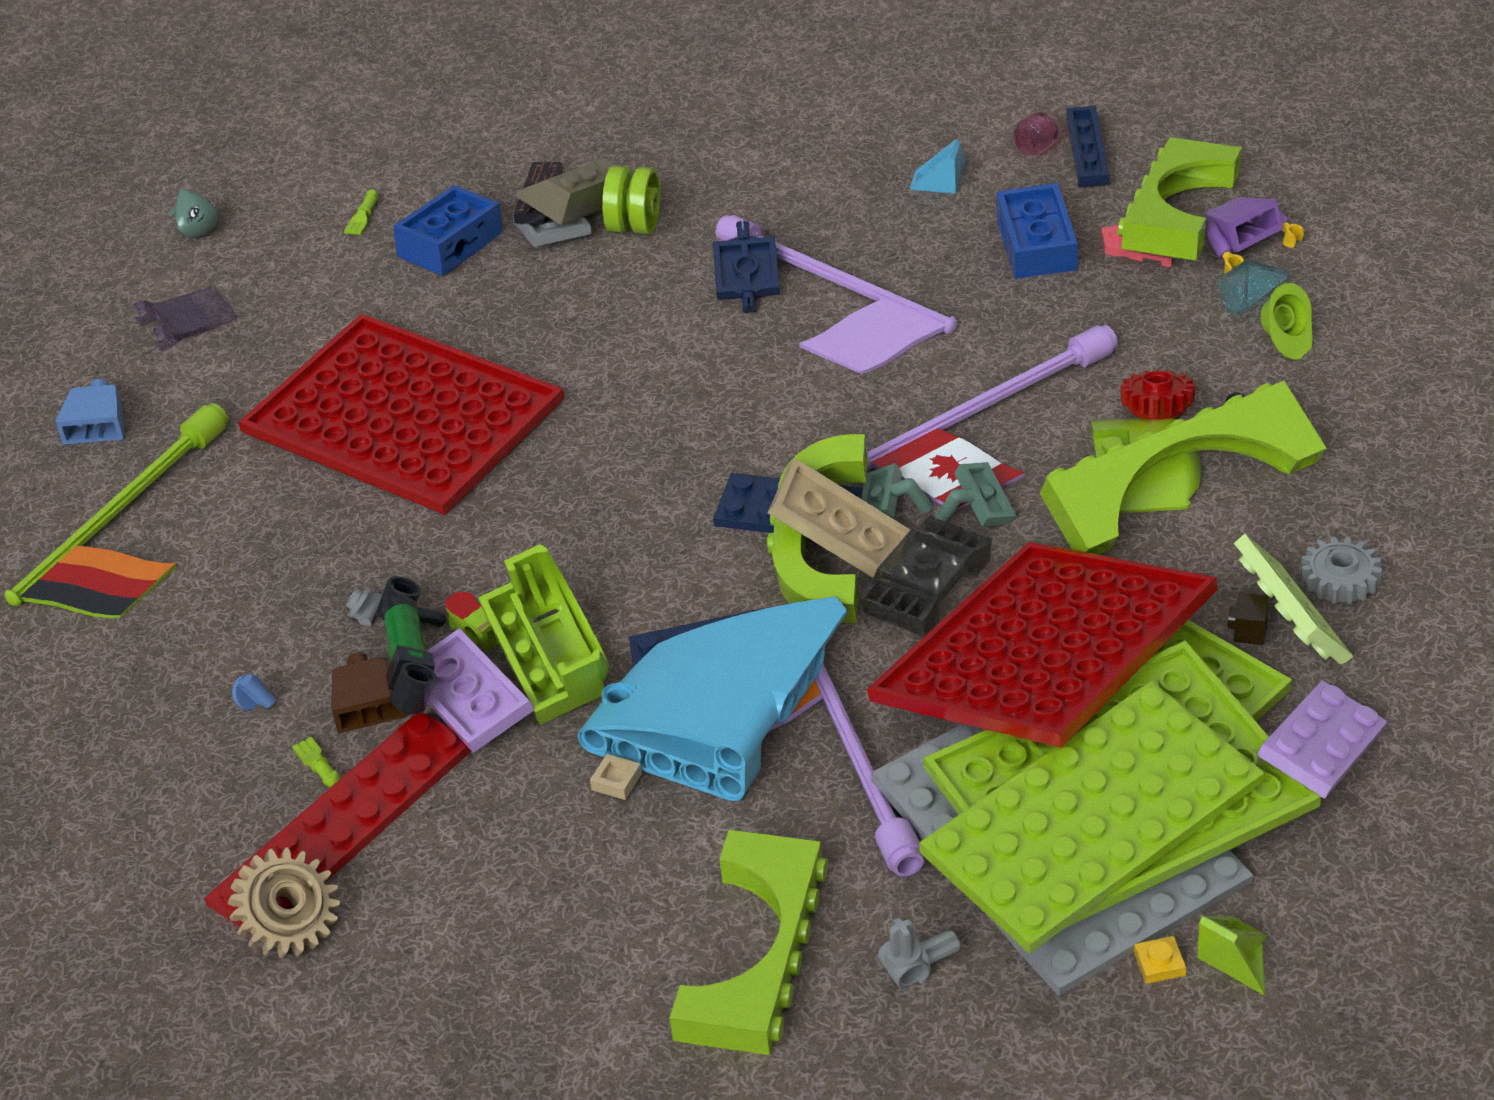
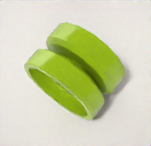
(631, 199)

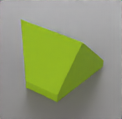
(1233, 949)

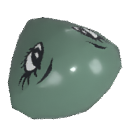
(194, 214)

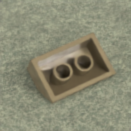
(570, 193)

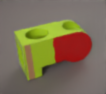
(470, 618)

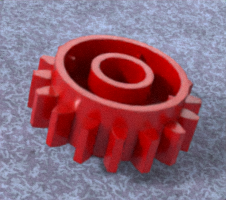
(1157, 394)

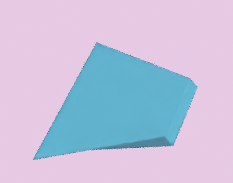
(942, 171)

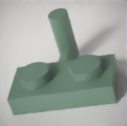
(885, 486)
(982, 492)

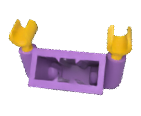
(1244, 224)

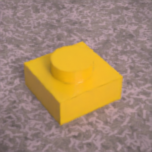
(1159, 959)

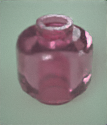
(1035, 133)

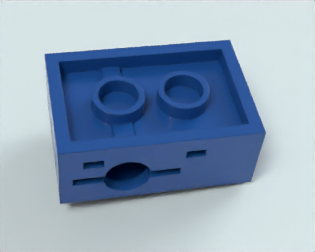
(448, 230)
(1036, 231)

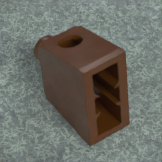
(361, 694)

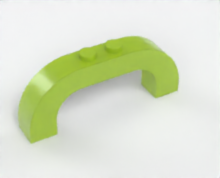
(842, 461)

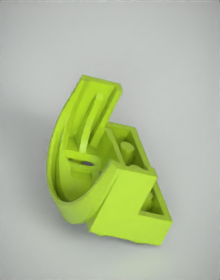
(553, 658)

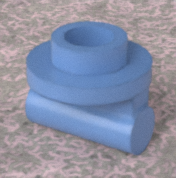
(250, 691)

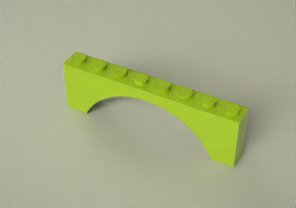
(1260, 425)

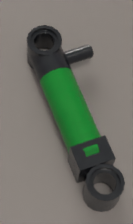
(411, 666)

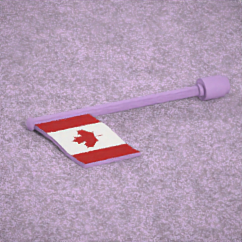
(934, 455)

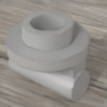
(363, 605)

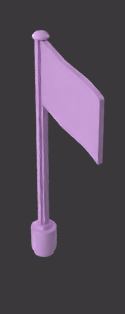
(868, 335)

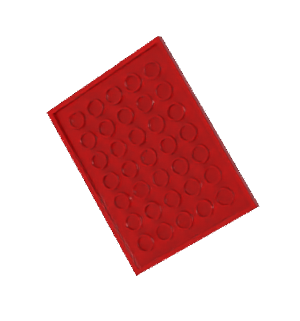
(402, 412)
(1043, 643)

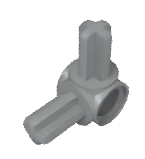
(909, 959)

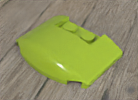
(1163, 485)

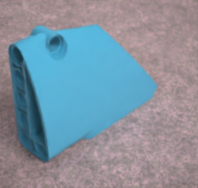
(712, 695)

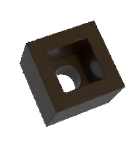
(1249, 618)

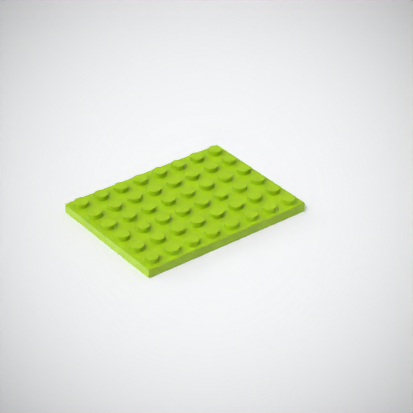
(990, 758)

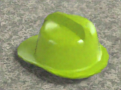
(1288, 320)

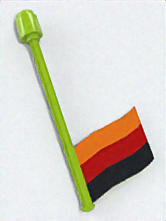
(101, 579)

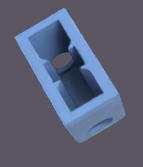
(91, 414)

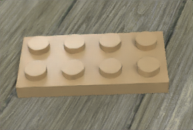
(835, 518)

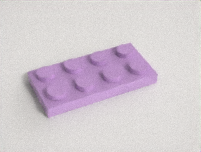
(473, 692)
(1322, 738)

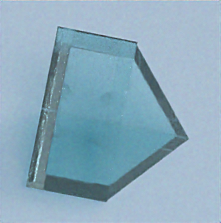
(1247, 284)

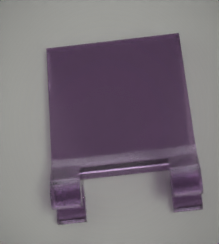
(185, 315)

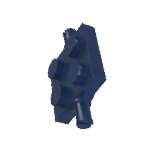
(746, 267)

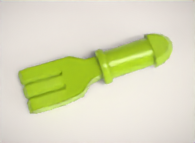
(359, 221)
(312, 755)

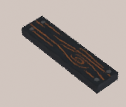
(538, 172)

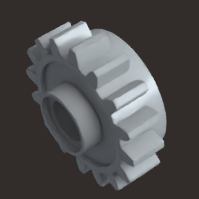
(1341, 570)

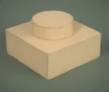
(616, 776)

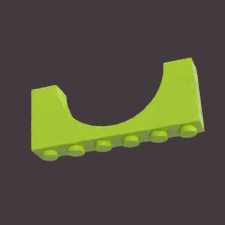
(1181, 165)
(748, 1008)

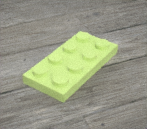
(1292, 601)

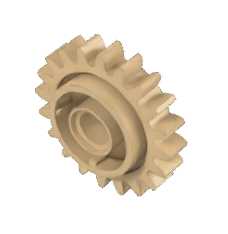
(269, 921)

